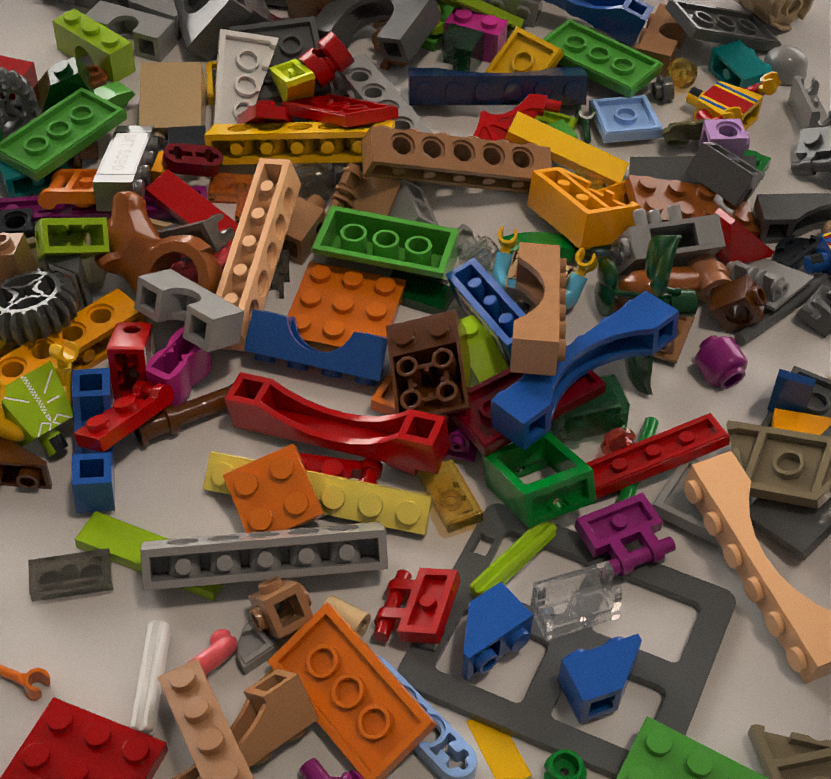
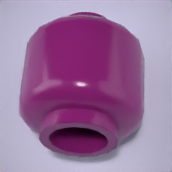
(721, 361)

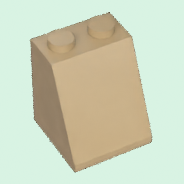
(172, 96)

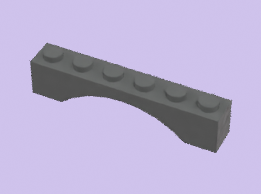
(790, 214)

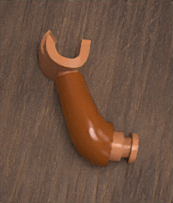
(700, 275)

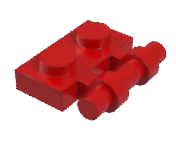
(427, 607)

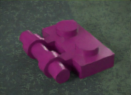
(621, 524)

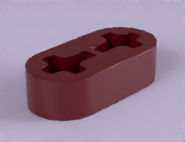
(192, 159)

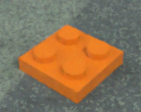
(274, 492)

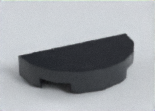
(792, 250)

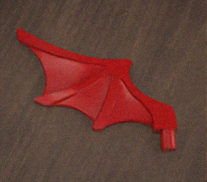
(496, 126)

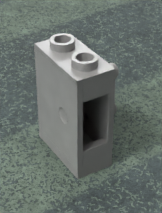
(698, 234)

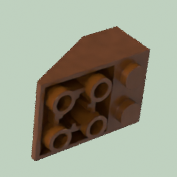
(430, 364)

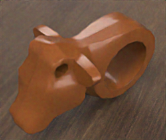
(139, 250)

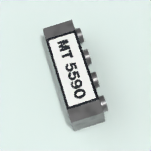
(126, 164)

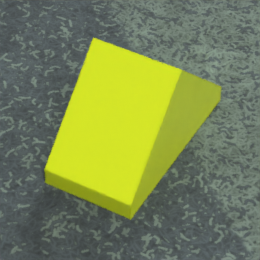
(293, 80)

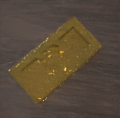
(452, 497)

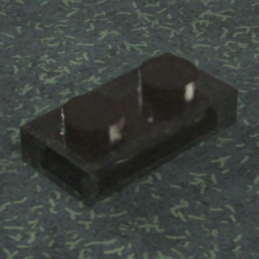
(70, 575)

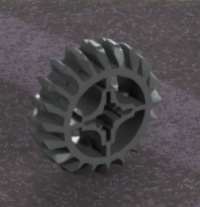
(15, 112)
(36, 305)

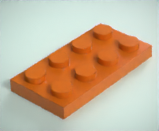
(354, 694)

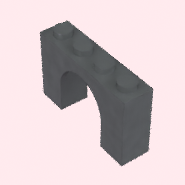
(203, 19)
(402, 35)

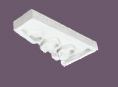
(240, 72)

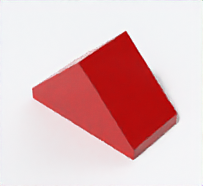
(740, 242)

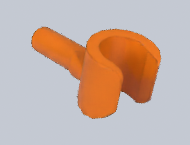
(27, 679)

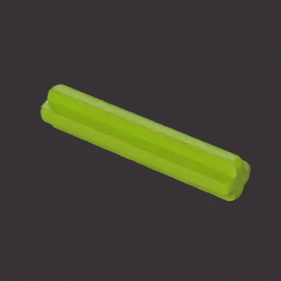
(514, 558)

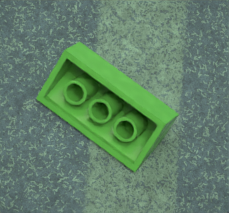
(388, 242)

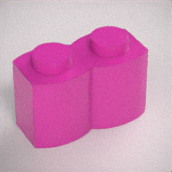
(179, 366)

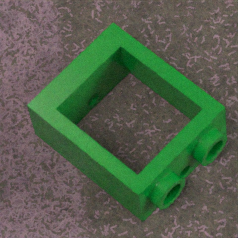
(534, 501)

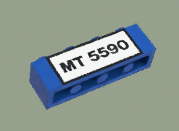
(485, 299)

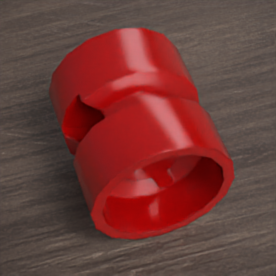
(327, 59)

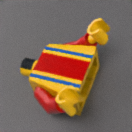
(732, 102)

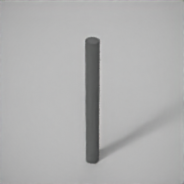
(772, 317)

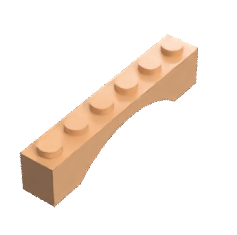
(802, 627)

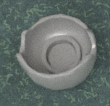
(787, 62)

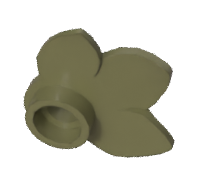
(681, 132)

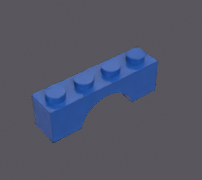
(278, 337)
(92, 470)

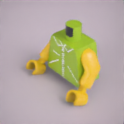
(40, 402)

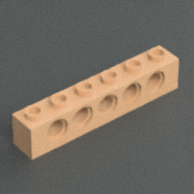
(259, 239)

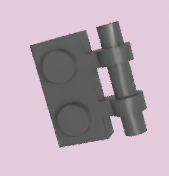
(811, 147)

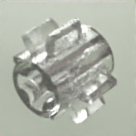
(481, 249)

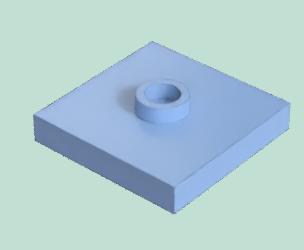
(625, 119)

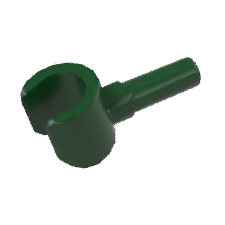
(585, 122)

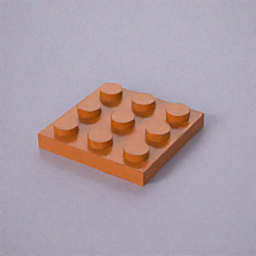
(343, 301)

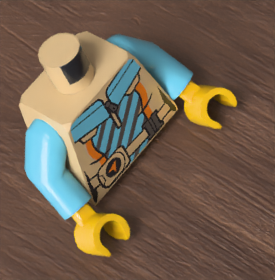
(506, 269)

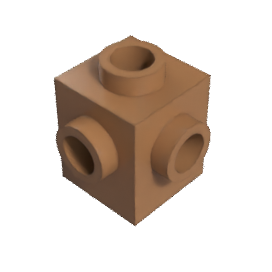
(292, 611)

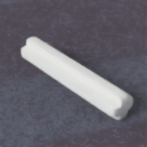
(148, 686)

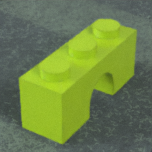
(81, 35)

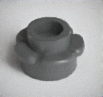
(663, 89)

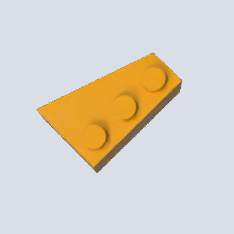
(577, 210)

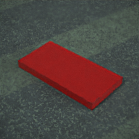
(340, 110)

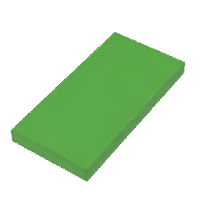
(604, 58)
(60, 133)

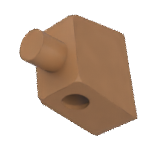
(304, 227)

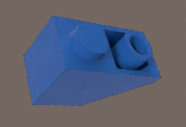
(493, 628)
(598, 677)

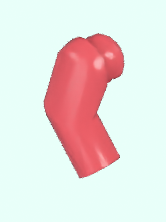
(222, 648)

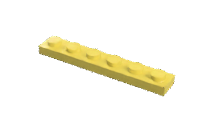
(344, 496)

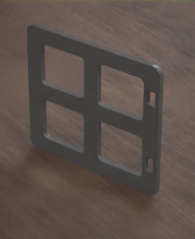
(532, 718)

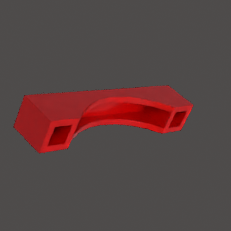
(402, 439)

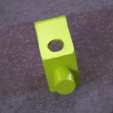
(68, 237)

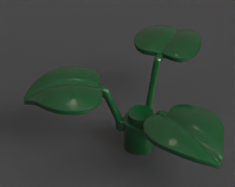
(658, 267)

